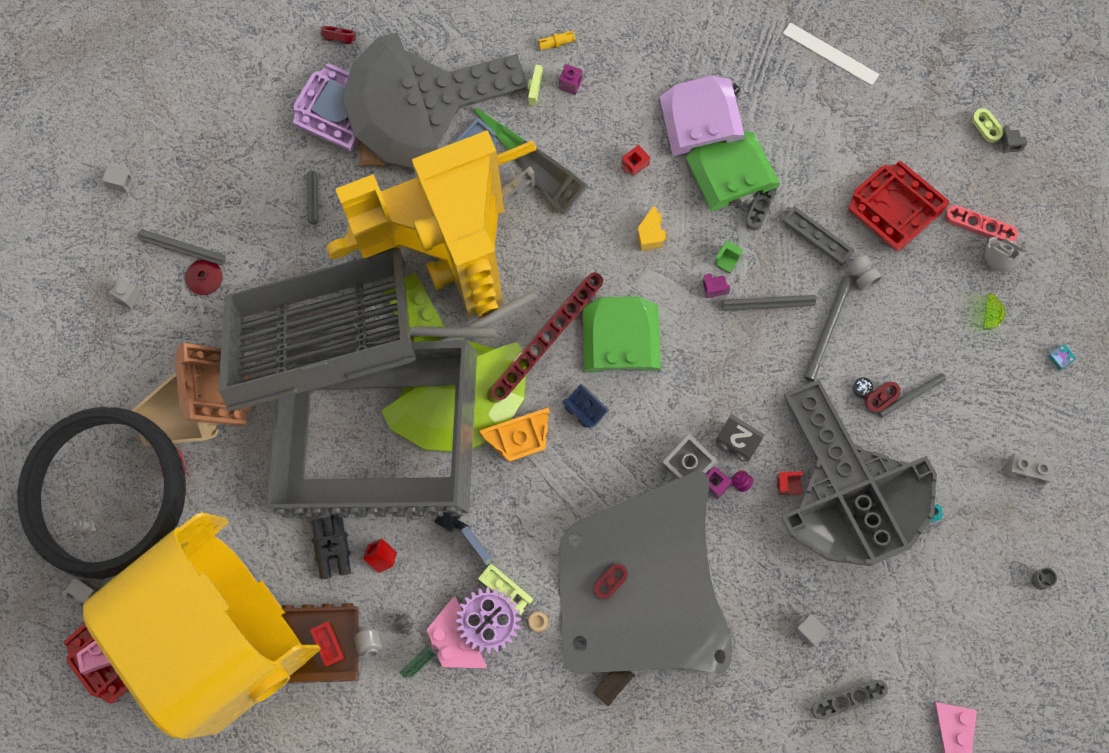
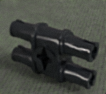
(340, 551)

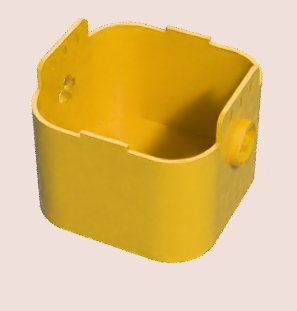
(194, 632)

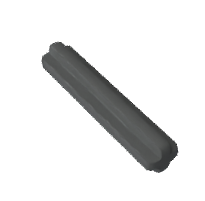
(312, 197)

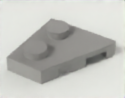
(519, 185)

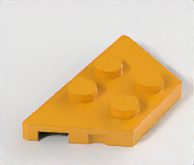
(519, 436)

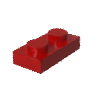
(327, 641)

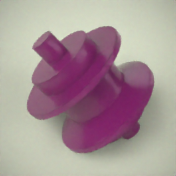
(742, 481)

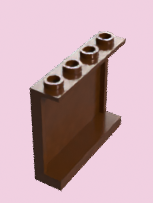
(345, 626)

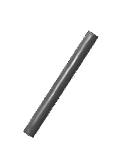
(912, 395)

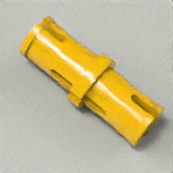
(556, 40)

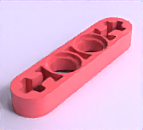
(982, 221)

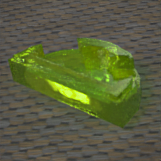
(994, 312)

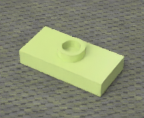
(534, 85)

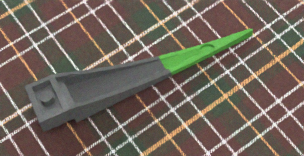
(554, 180)

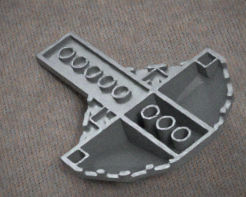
(406, 104)
(857, 500)

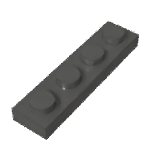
(818, 236)

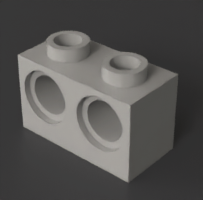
(1029, 469)

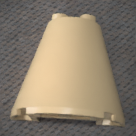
(164, 410)

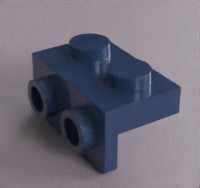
(585, 407)

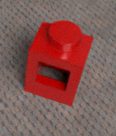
(638, 156)

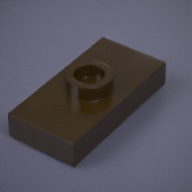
(613, 685)

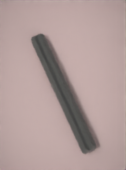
(181, 247)
(768, 302)

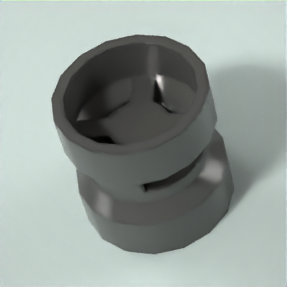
(1047, 575)

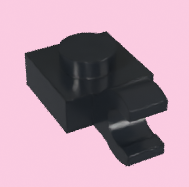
(450, 522)

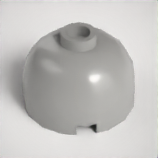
(1003, 254)

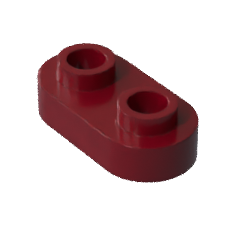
(335, 33)
(881, 397)
(610, 581)

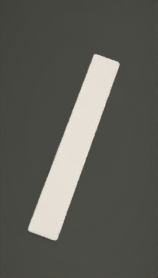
(831, 53)

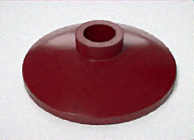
(206, 284)

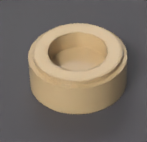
(538, 621)

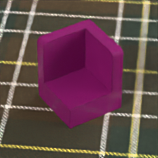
(715, 286)

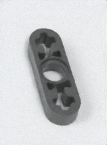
(754, 209)

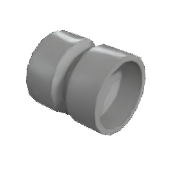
(864, 273)

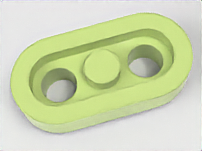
(989, 125)

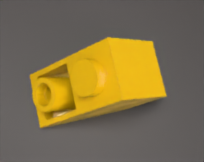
(650, 232)

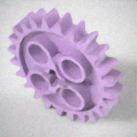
(475, 607)

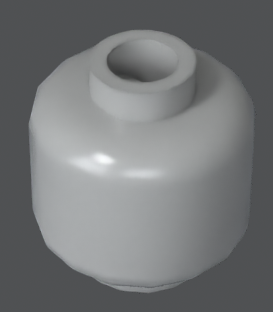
(367, 642)

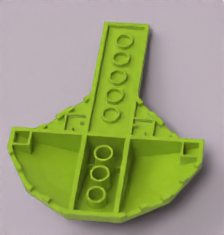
(427, 413)

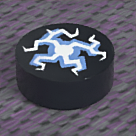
(862, 387)

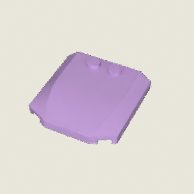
(701, 114)
(311, 122)

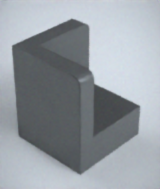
(1012, 140)

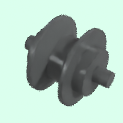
(403, 624)

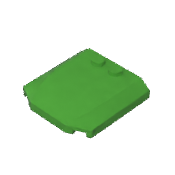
(731, 170)
(621, 334)

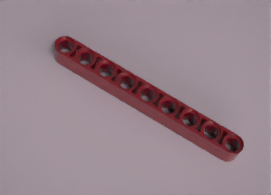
(538, 341)

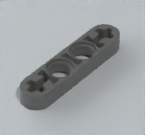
(849, 699)

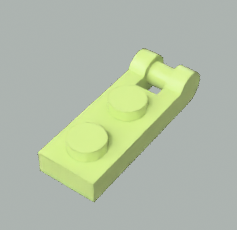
(496, 579)

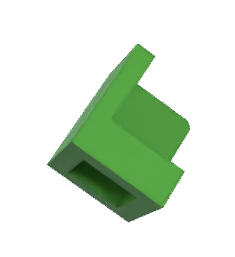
(728, 256)

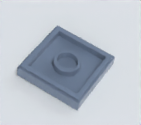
(477, 546)

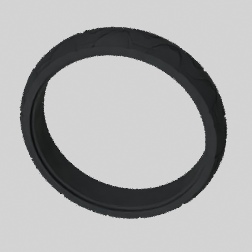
(36, 466)

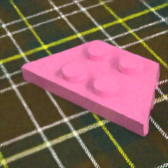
(452, 649)

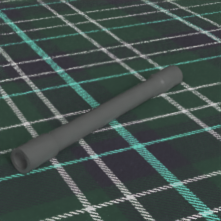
(842, 293)

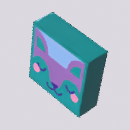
(1062, 356)

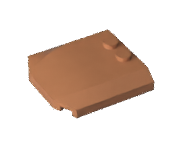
(199, 386)

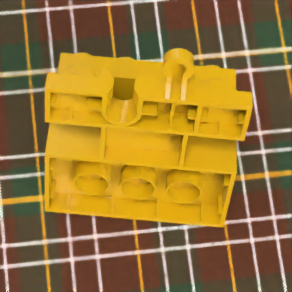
(440, 213)

